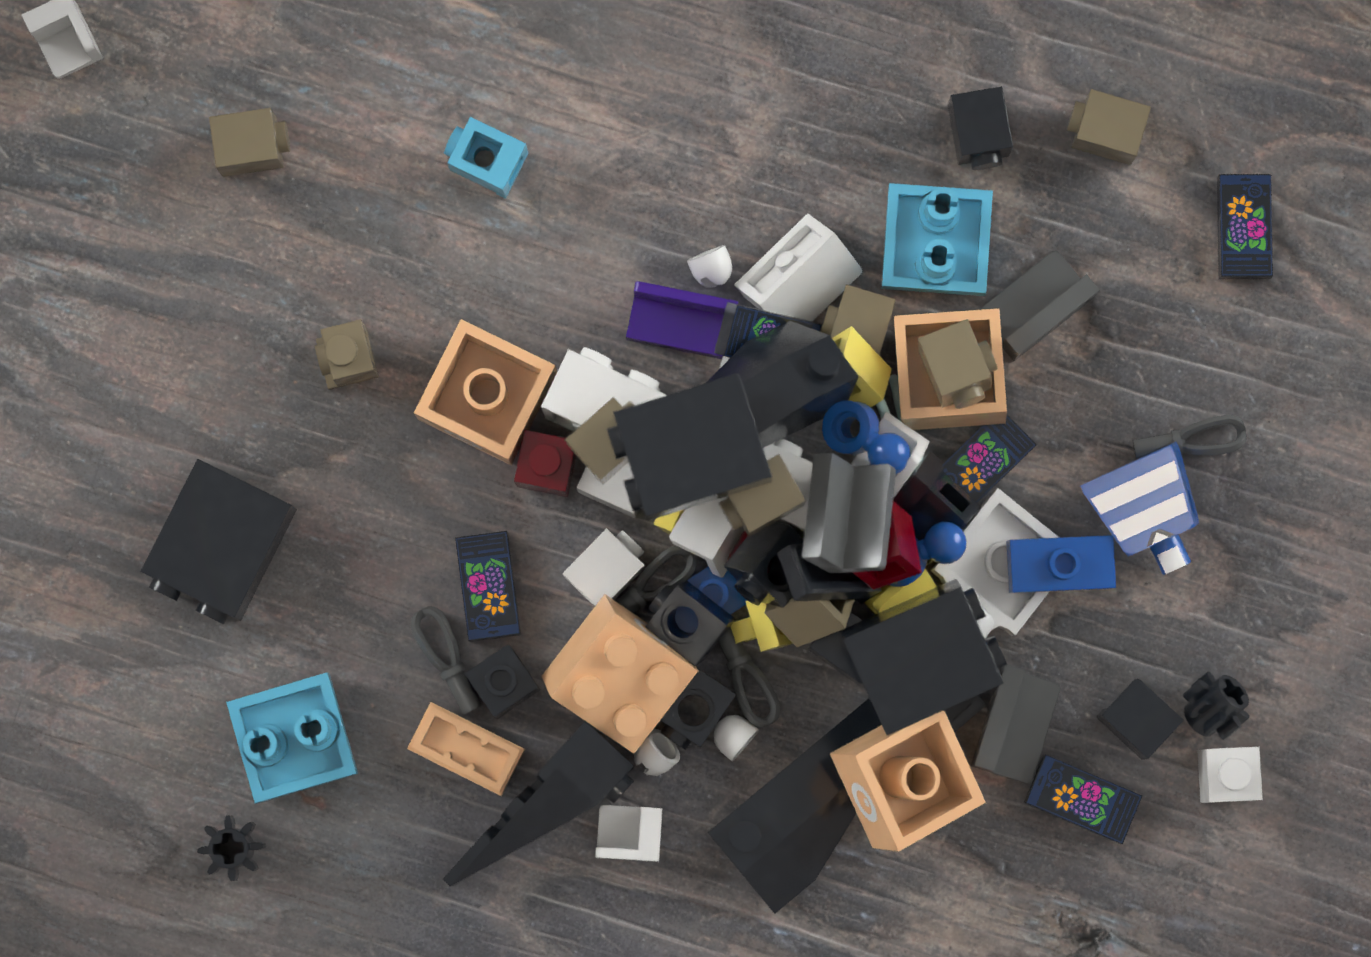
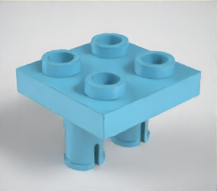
(937, 239)
(292, 737)

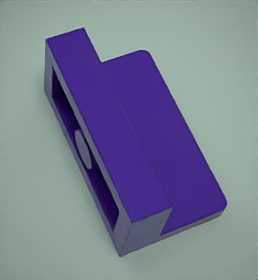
(676, 319)

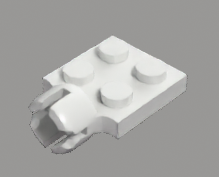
(986, 566)

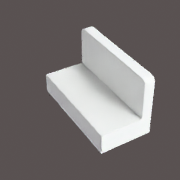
(800, 272)

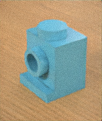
(476, 137)

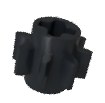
(1216, 705)
(222, 837)

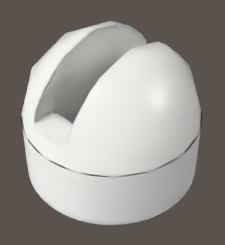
(711, 267)
(733, 735)
(657, 754)

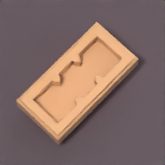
(466, 749)

